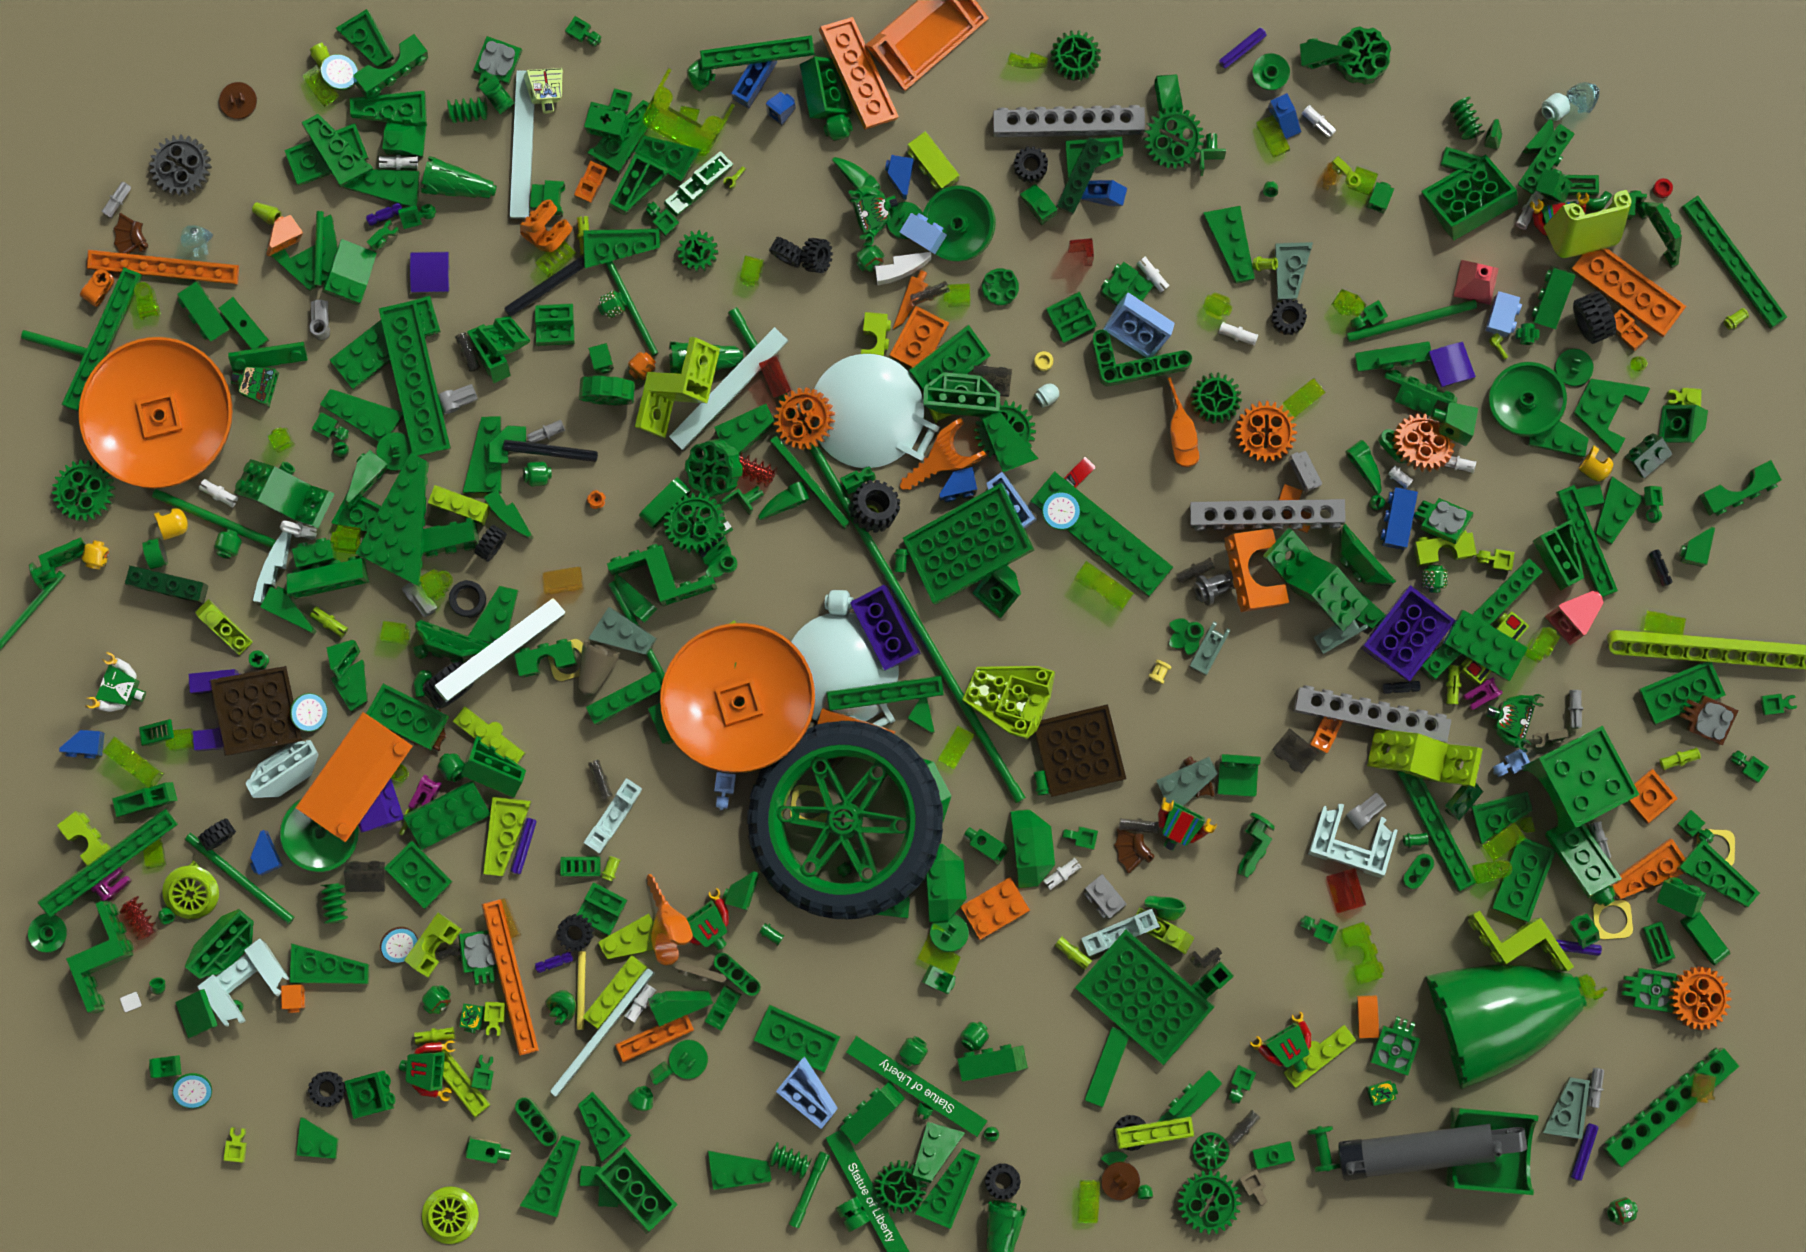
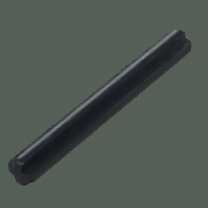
(545, 287)
(549, 450)

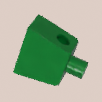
(1456, 422)

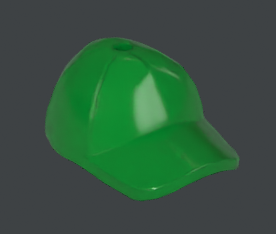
(1166, 907)

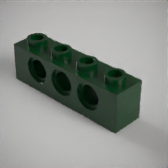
(1081, 175)
(166, 584)

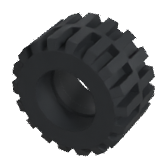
(1594, 317)
(884, 496)
(431, 692)

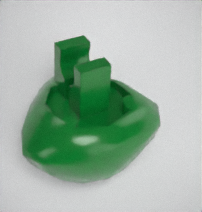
(698, 78)
(561, 1006)

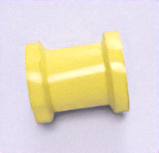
(1159, 671)

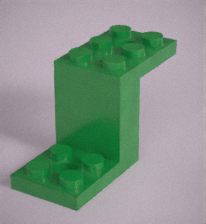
(283, 493)
(661, 574)
(1315, 579)
(100, 957)

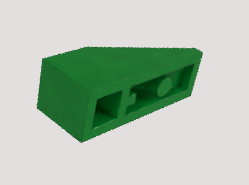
(1319, 53)
(495, 366)
(366, 474)
(283, 606)
(676, 1004)

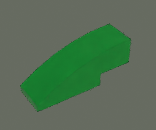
(508, 514)
(144, 799)

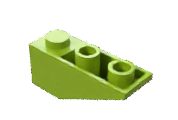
(223, 626)
(1170, 934)

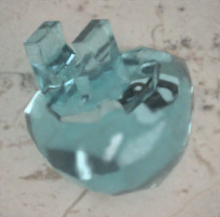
(1583, 96)
(195, 237)

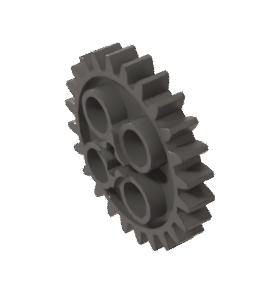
(190, 151)

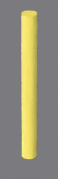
(581, 990)

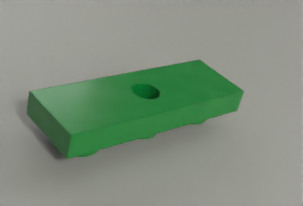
(237, 316)

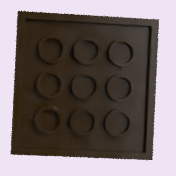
(254, 710)
(1080, 750)

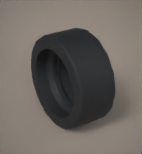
(453, 596)

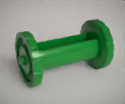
(1323, 1148)

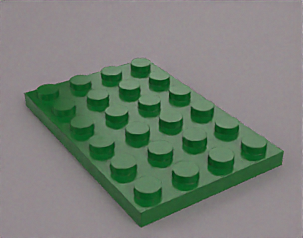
(968, 544)
(1144, 997)

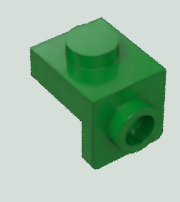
(1636, 196)
(939, 979)
(165, 1066)

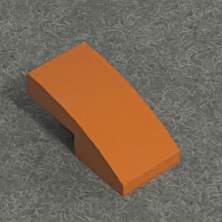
(591, 181)
(1629, 331)
(1326, 734)
(1367, 1016)

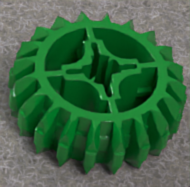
(1068, 57)
(1224, 398)
(883, 1182)

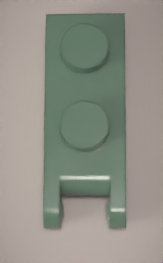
(1334, 636)
(1209, 650)

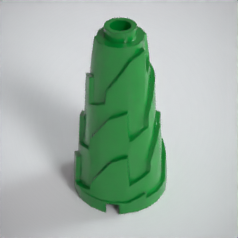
(454, 181)
(728, 356)
(1003, 1225)

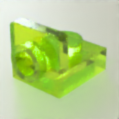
(1587, 986)

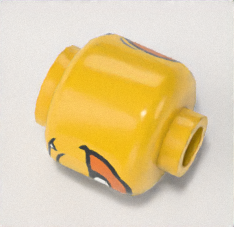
(95, 554)

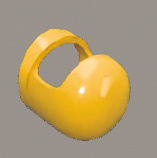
(1594, 468)
(172, 524)

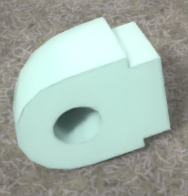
(1047, 394)

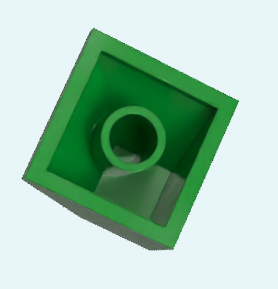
(404, 139)
(1682, 423)
(999, 590)
(741, 892)

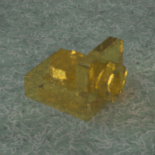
(1329, 177)
(1703, 1087)

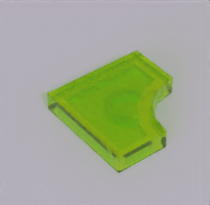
(932, 955)

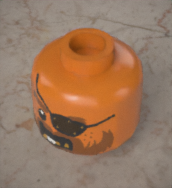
(641, 365)

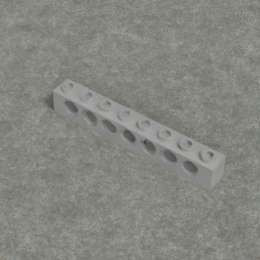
(1135, 113)
(1334, 506)
(1304, 706)

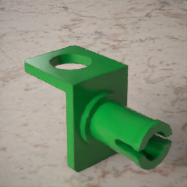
(1211, 151)
(745, 499)

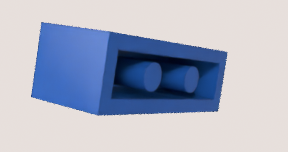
(752, 82)
(1399, 518)

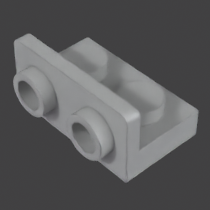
(1305, 471)
(1104, 896)

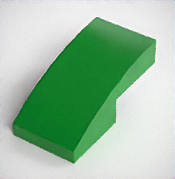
(723, 1008)

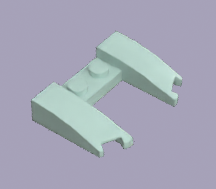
(1371, 862)
(257, 958)

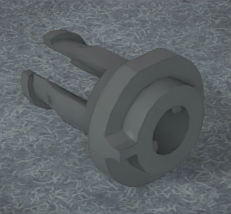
(1206, 588)

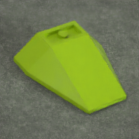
(1011, 696)

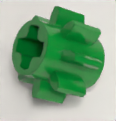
(1527, 334)

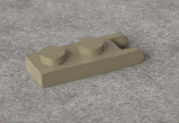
(702, 974)

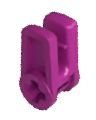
(1489, 694)
(422, 788)
(105, 885)

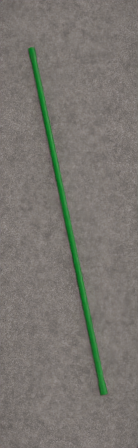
(1012, 786)

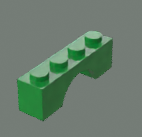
(373, 80)
(1719, 498)
(625, 697)

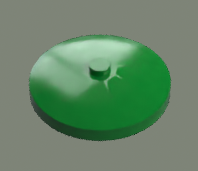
(965, 219)
(1528, 399)
(313, 845)

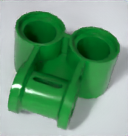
(496, 94)

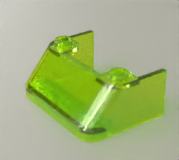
(679, 127)

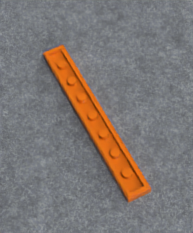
(163, 266)
(509, 977)

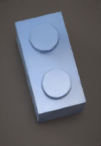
(923, 233)
(1503, 314)

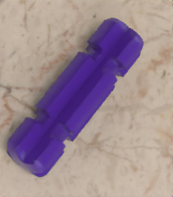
(383, 214)
(554, 962)

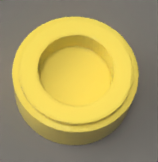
(1043, 361)

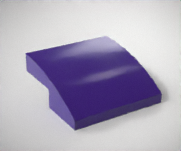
(429, 271)
(1451, 364)

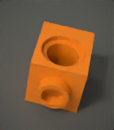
(293, 997)

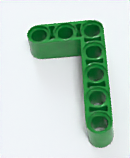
(1134, 366)

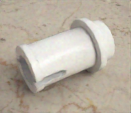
(1400, 477)

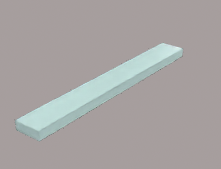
(522, 151)
(728, 389)
(499, 650)
(601, 1033)

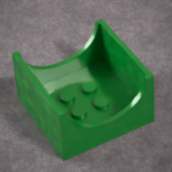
(1583, 779)
(1510, 1170)

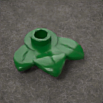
(717, 567)
(1183, 635)

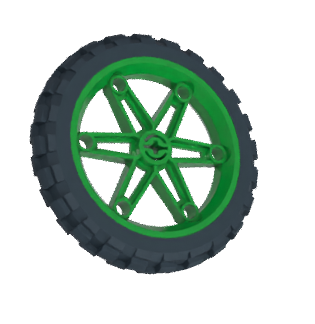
(922, 821)

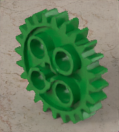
(1166, 152)
(1009, 412)
(68, 483)
(710, 524)
(1224, 1211)

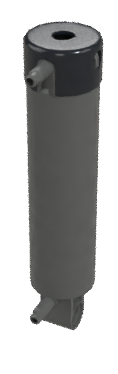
(1427, 1150)

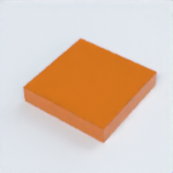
(1653, 797)

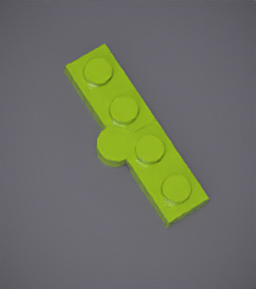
(490, 734)
(1321, 1054)

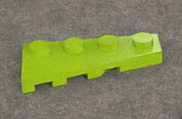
(504, 829)

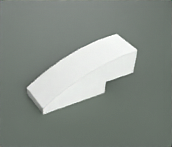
(902, 267)

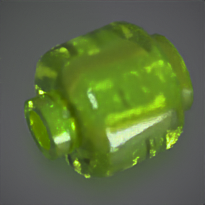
(1217, 306)

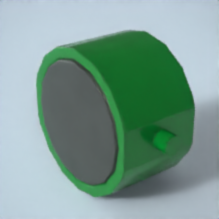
(155, 553)

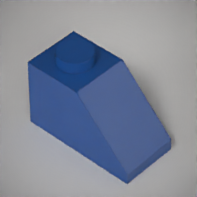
(780, 107)
(1285, 115)
(900, 173)
(1105, 192)
(265, 855)

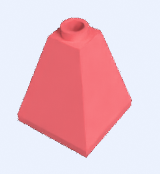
(1476, 282)
(1575, 616)

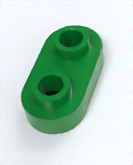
(1385, 440)
(1419, 872)

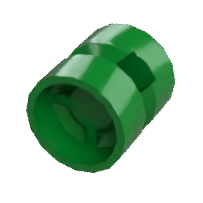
(856, 1220)

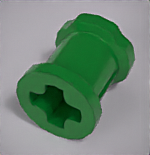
(263, 662)

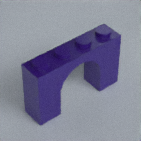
(199, 684)

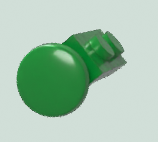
(53, 559)
(1258, 848)

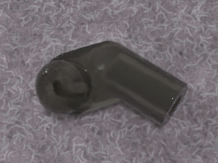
(451, 950)

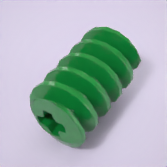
(467, 110)
(1465, 119)
(334, 903)
(789, 1160)

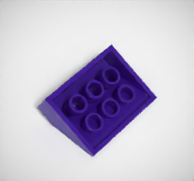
(1408, 633)

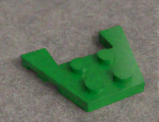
(1667, 230)
(302, 264)
(1600, 404)

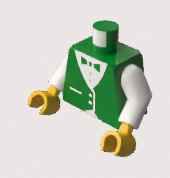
(117, 687)

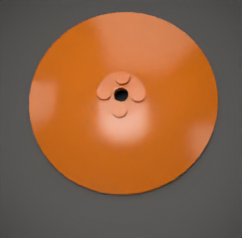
(122, 403)
(705, 683)

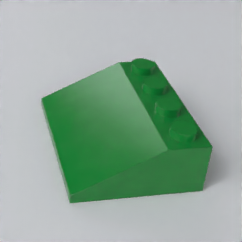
(1468, 199)

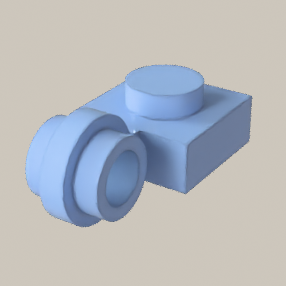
(1514, 762)
(724, 784)

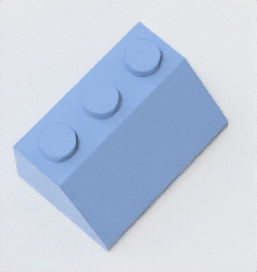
(1139, 326)

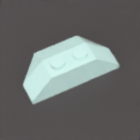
(283, 770)

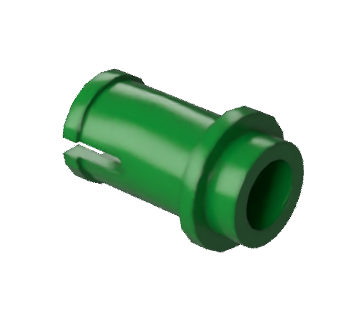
(900, 560)
(1041, 783)
(1415, 839)
(771, 934)

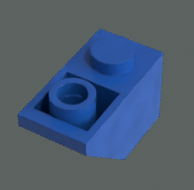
(959, 484)
(84, 742)

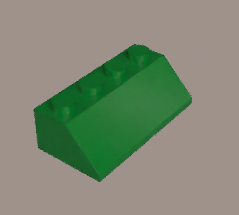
(327, 578)

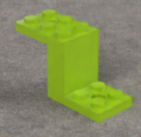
(690, 386)
(1424, 757)
(1520, 941)

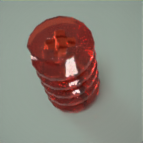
(757, 471)
(138, 918)

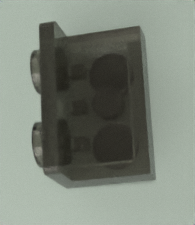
(998, 377)
(1295, 751)
(364, 876)
(1210, 958)

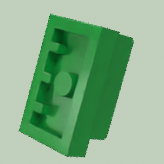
(1238, 775)

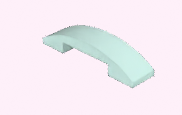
(613, 816)
(1106, 937)

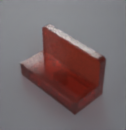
(1084, 246)
(775, 376)
(1346, 890)

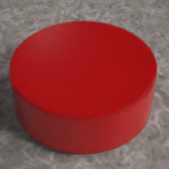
(1662, 188)

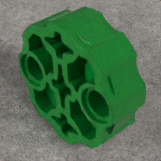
(1370, 71)
(606, 390)
(713, 467)

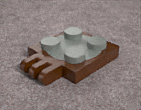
(1710, 719)

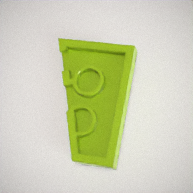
(630, 939)

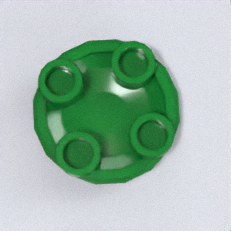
(1000, 286)

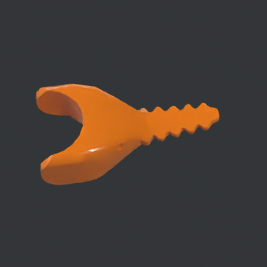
(1183, 435)
(942, 457)
(668, 929)

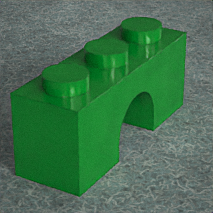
(529, 660)

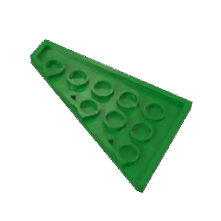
(397, 530)

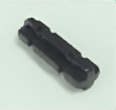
(1660, 567)
(1401, 687)

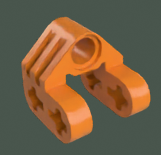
(535, 231)

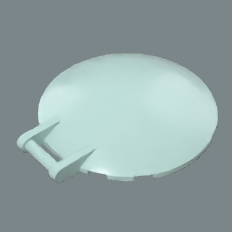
(875, 411)
(843, 659)

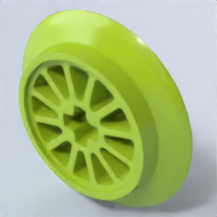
(195, 873)
(470, 1209)

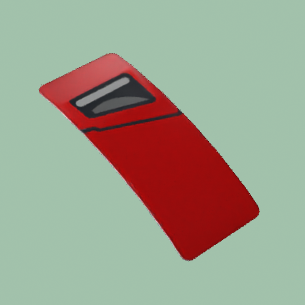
(1079, 472)

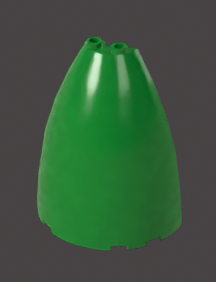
(1502, 1015)

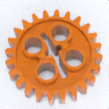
(789, 427)
(1283, 432)
(1422, 443)
(1689, 1010)

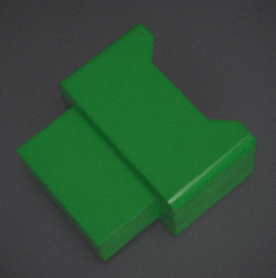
(550, 191)

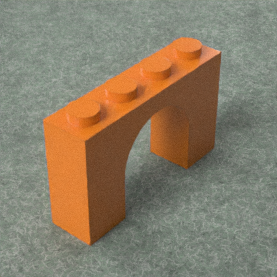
(1249, 593)

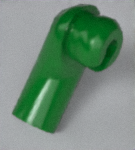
(1599, 203)
(420, 680)

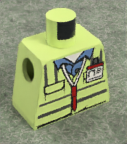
(544, 87)

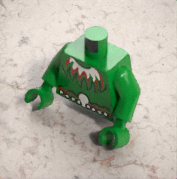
(871, 211)
(1514, 718)

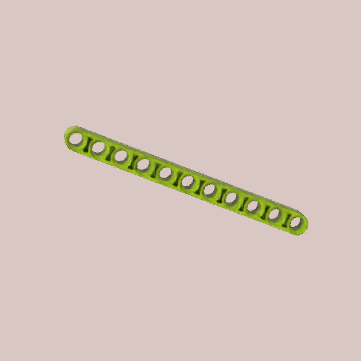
(1703, 645)

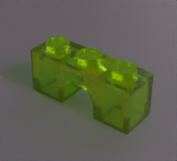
(1111, 590)
(1541, 644)
(133, 762)
(1369, 968)

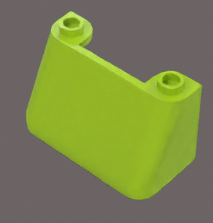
(1577, 233)

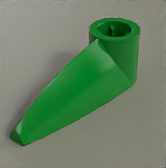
(855, 174)
(1361, 458)
(785, 500)
(634, 600)

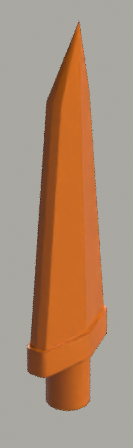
(915, 285)

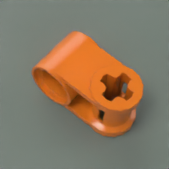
(96, 289)

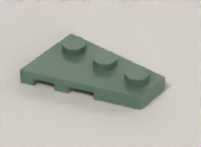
(1291, 267)
(622, 633)
(1187, 781)
(1570, 1110)

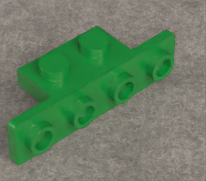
(1546, 158)
(1393, 356)
(1416, 394)
(1193, 1097)

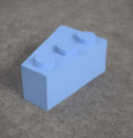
(1020, 506)
(808, 1094)

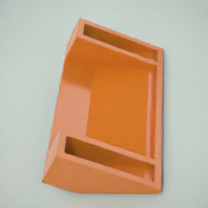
(924, 37)
(354, 776)

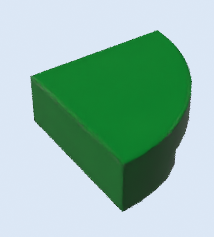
(1113, 1157)

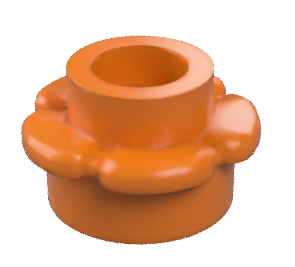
(591, 499)

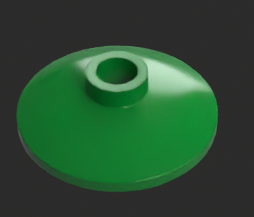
(1273, 63)
(38, 929)

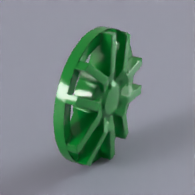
(1210, 1150)

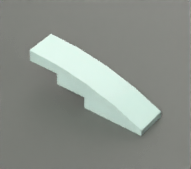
(276, 559)

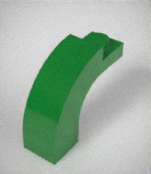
(1213, 979)

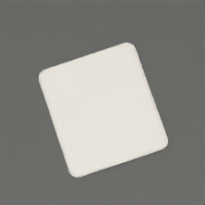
(130, 1002)

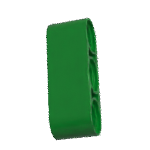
(655, 511)
(1705, 938)
(728, 970)
(527, 1117)

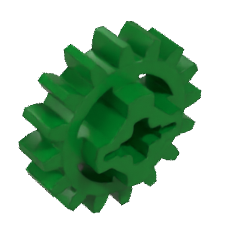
(704, 248)

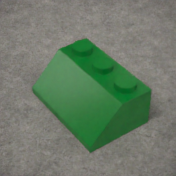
(824, 89)

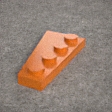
(1650, 870)

